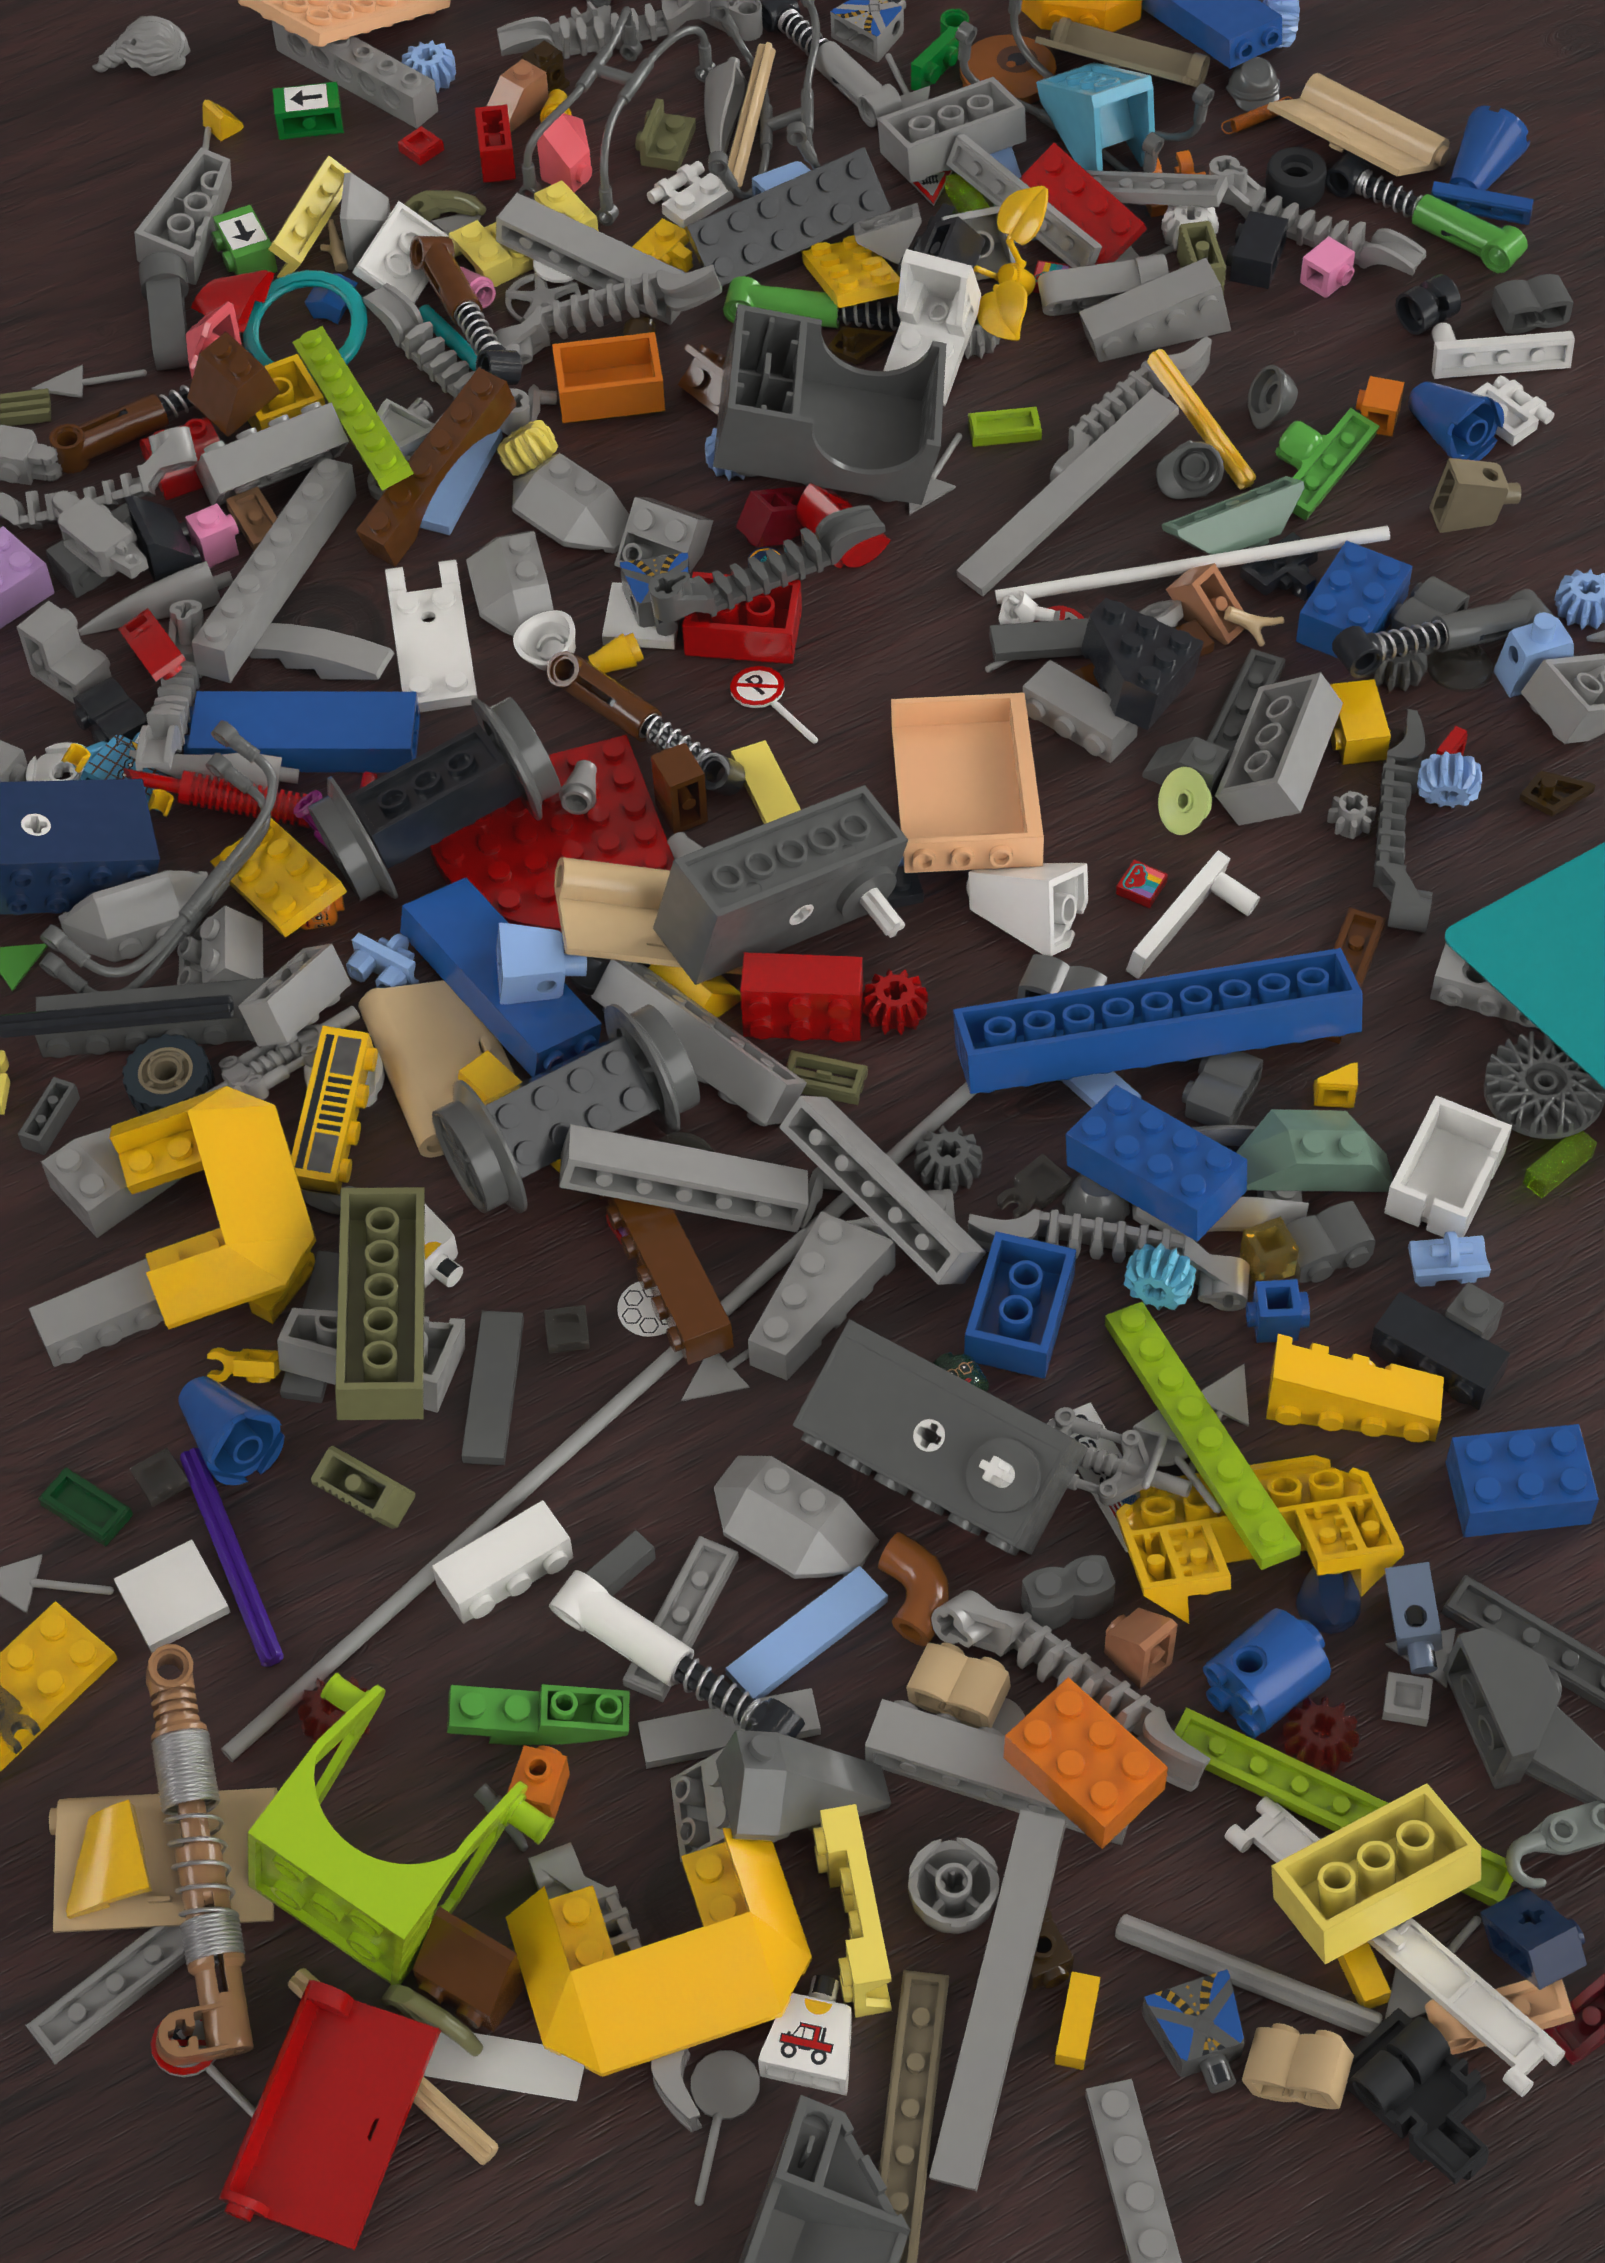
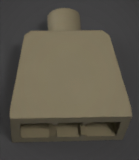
(1471, 495)

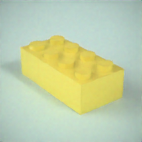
(1376, 1873)

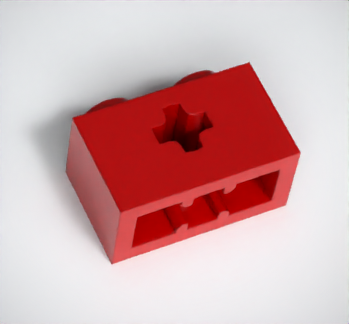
(495, 143)

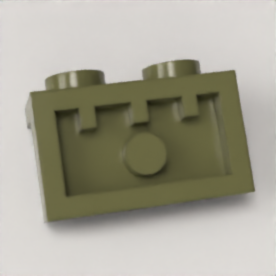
(664, 138)

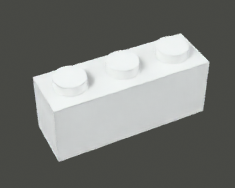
(503, 1562)

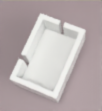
(1447, 1168)

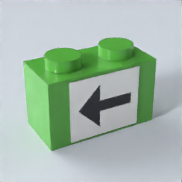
(243, 242)

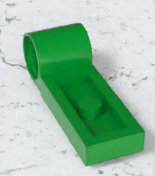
(941, 53)

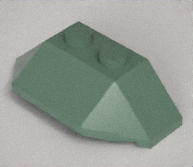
(1240, 520)
(1314, 1154)

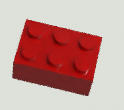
(751, 631)
(802, 996)

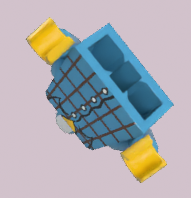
(107, 761)

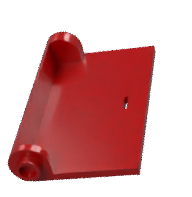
(309, 2139)

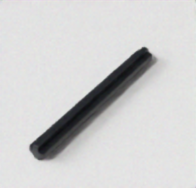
(116, 1016)

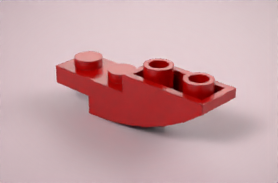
(153, 646)

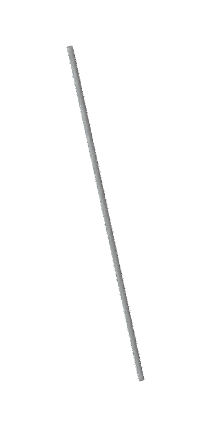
(561, 1455)

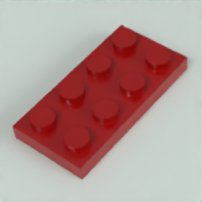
(1085, 203)

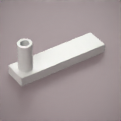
(1499, 354)
(1208, 880)

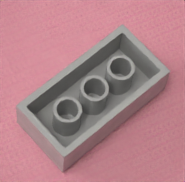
(923, 135)
(271, 453)
(1279, 749)

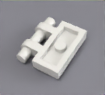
(693, 202)
(1520, 409)

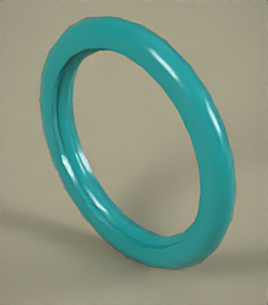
(310, 279)

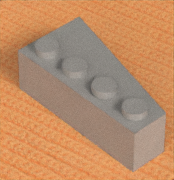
(185, 213)
(1158, 313)
(820, 1287)
(310, 1345)

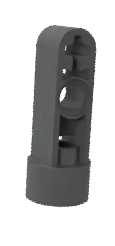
(165, 287)

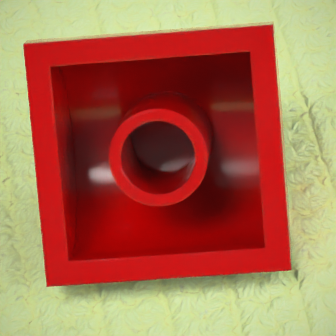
(185, 480)
(817, 504)

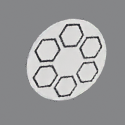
(637, 1312)

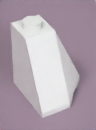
(1032, 902)

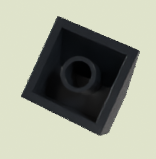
(161, 538)

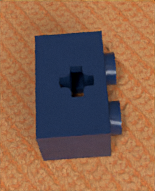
(1534, 1938)

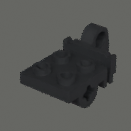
(1421, 2091)

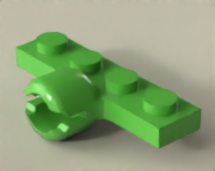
(1323, 458)

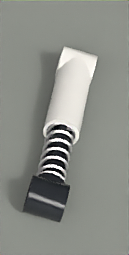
(590, 1608)

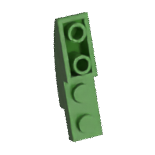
(539, 1718)

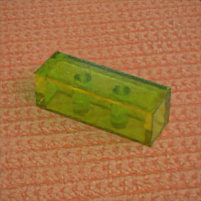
(963, 194)
(1559, 1163)

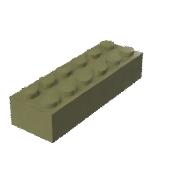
(381, 1304)

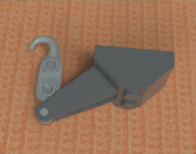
(1519, 1730)

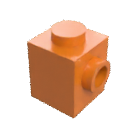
(1381, 403)
(546, 1776)

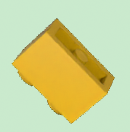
(1361, 727)

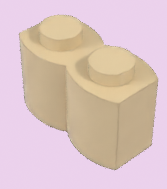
(959, 1685)
(1298, 2066)

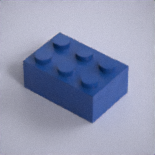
(1355, 591)
(1020, 1304)
(1521, 1480)

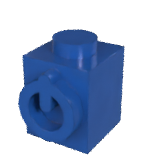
(1278, 1310)

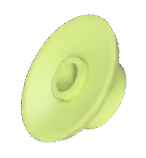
(1184, 801)

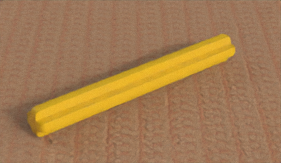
(1201, 418)

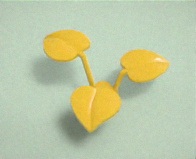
(1005, 307)

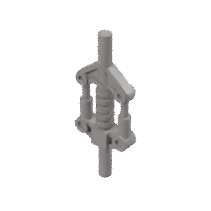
(260, 1073)
(1127, 1471)

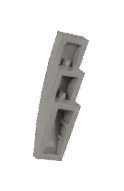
(326, 651)

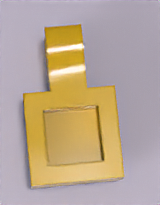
(254, 1364)

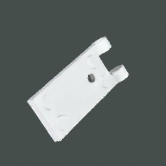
(433, 654)

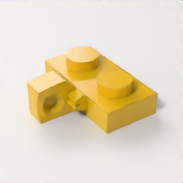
(667, 244)

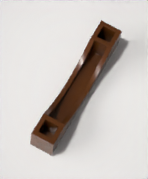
(398, 514)

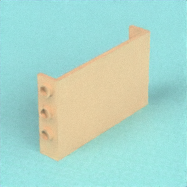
(966, 783)

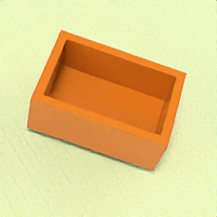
(609, 377)
(1085, 1762)

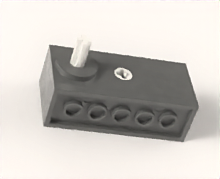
(782, 884)
(992, 1463)

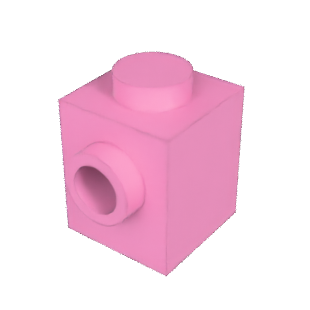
(1327, 267)
(213, 534)

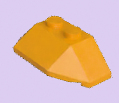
(1101, 14)

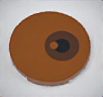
(1002, 59)

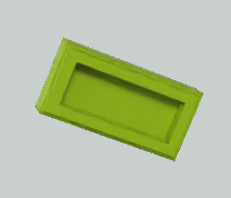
(1004, 426)

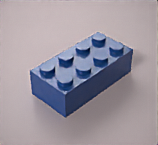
(1156, 1162)

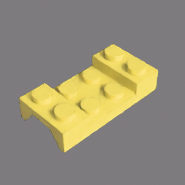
(503, 263)
(843, 1856)

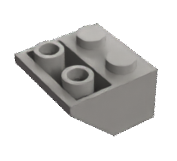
(662, 530)
(222, 949)
(699, 1806)

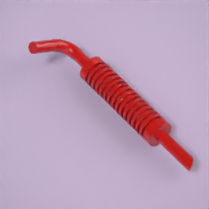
(226, 796)

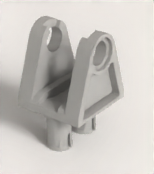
(407, 429)

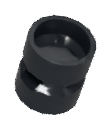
(1428, 304)

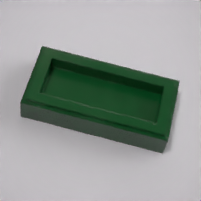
(85, 1506)

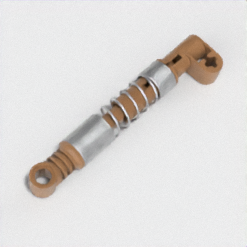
(211, 1939)

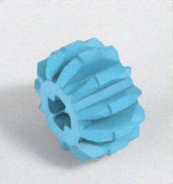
(1160, 1276)

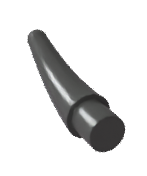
(489, 1800)

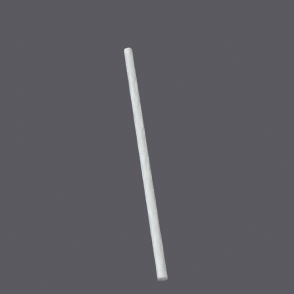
(1181, 566)

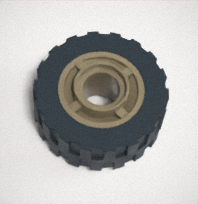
(163, 1059)

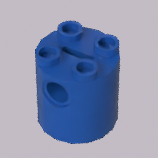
(1267, 1671)

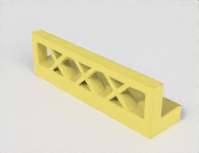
(309, 216)

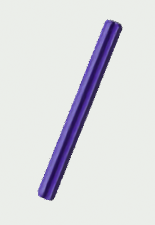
(231, 1558)

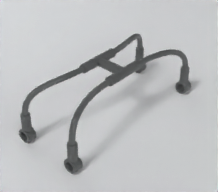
(630, 51)
(767, 122)
(1153, 142)
(204, 896)

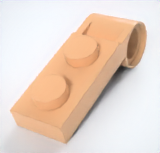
(1544, 2007)

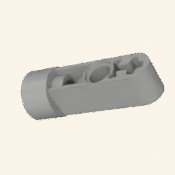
(1085, 286)

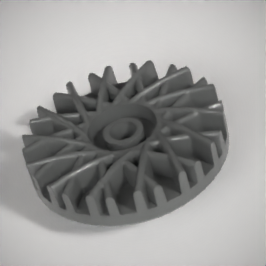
(1541, 1089)

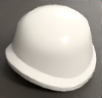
(545, 636)

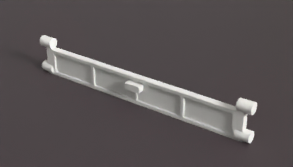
(1425, 1962)

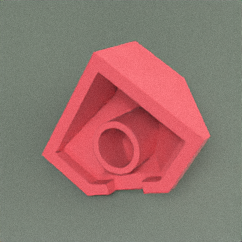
(565, 153)
(209, 329)

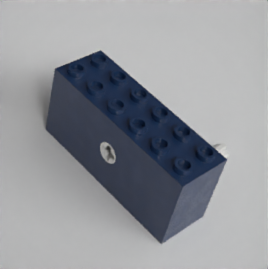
(71, 841)

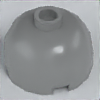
(953, 1885)

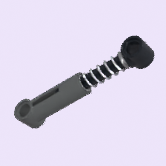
(1364, 651)

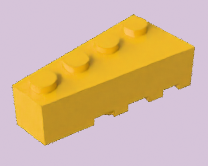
(1352, 1394)

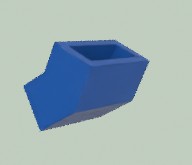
(326, 303)

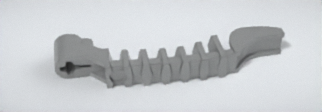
(529, 32)
(429, 353)
(1114, 405)
(170, 450)

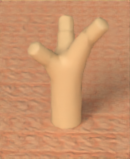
(335, 248)
(1251, 622)

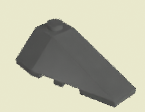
(782, 1783)

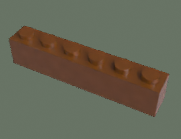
(674, 1276)

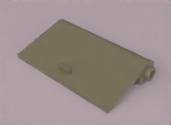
(1127, 52)

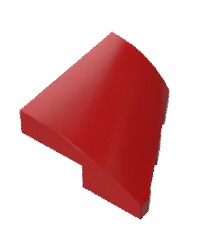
(239, 290)

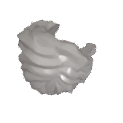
(147, 44)

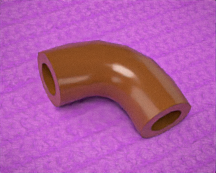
(924, 1585)

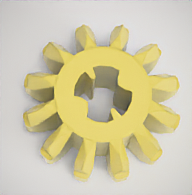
(527, 447)

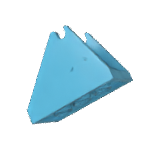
(1099, 109)

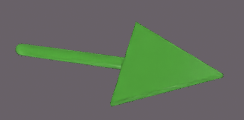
(17, 961)

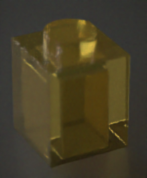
(1269, 1250)

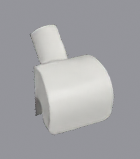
(1023, 610)

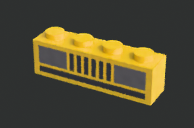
(331, 1109)

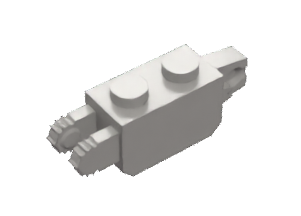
(24, 458)
(97, 536)

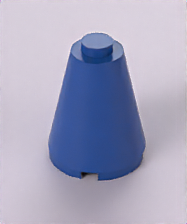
(1488, 147)
(1457, 419)
(230, 1430)

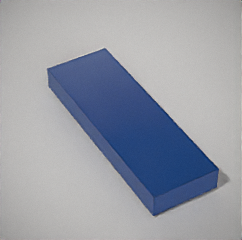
(1485, 203)

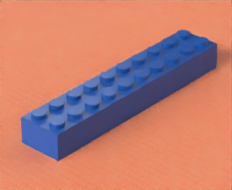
(1157, 1020)

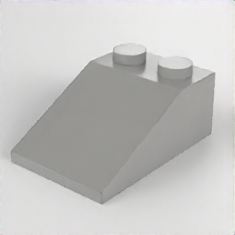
(1570, 696)
(92, 1182)

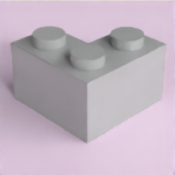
(58, 654)

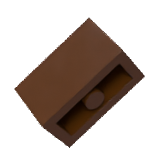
(679, 788)

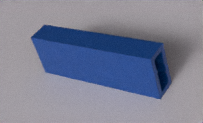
(1222, 28)
(312, 727)
(458, 938)

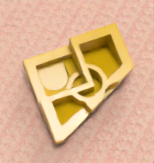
(109, 1861)

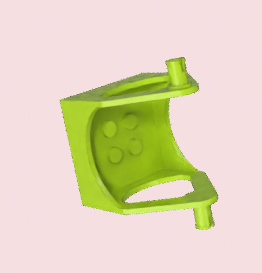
(347, 1897)

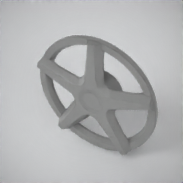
(541, 296)

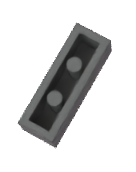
(49, 1116)
(623, 1563)

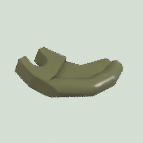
(434, 202)
(425, 2011)

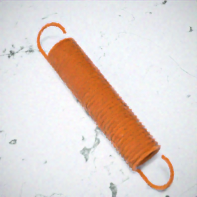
(1251, 118)

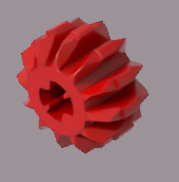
(895, 1001)

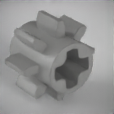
(1351, 814)

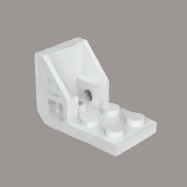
(934, 304)

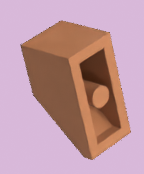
(523, 90)
(1206, 598)
(1141, 1644)

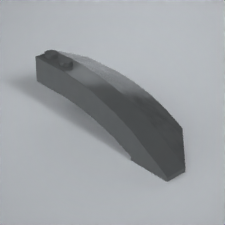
(824, 2198)

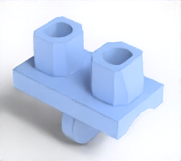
(386, 958)
(1448, 1259)

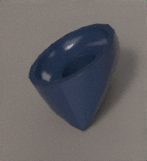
(1329, 1601)

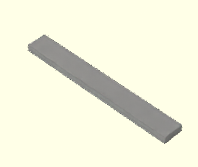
(1067, 492)
(998, 2001)

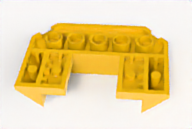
(252, 1190)
(1184, 1546)
(673, 1991)

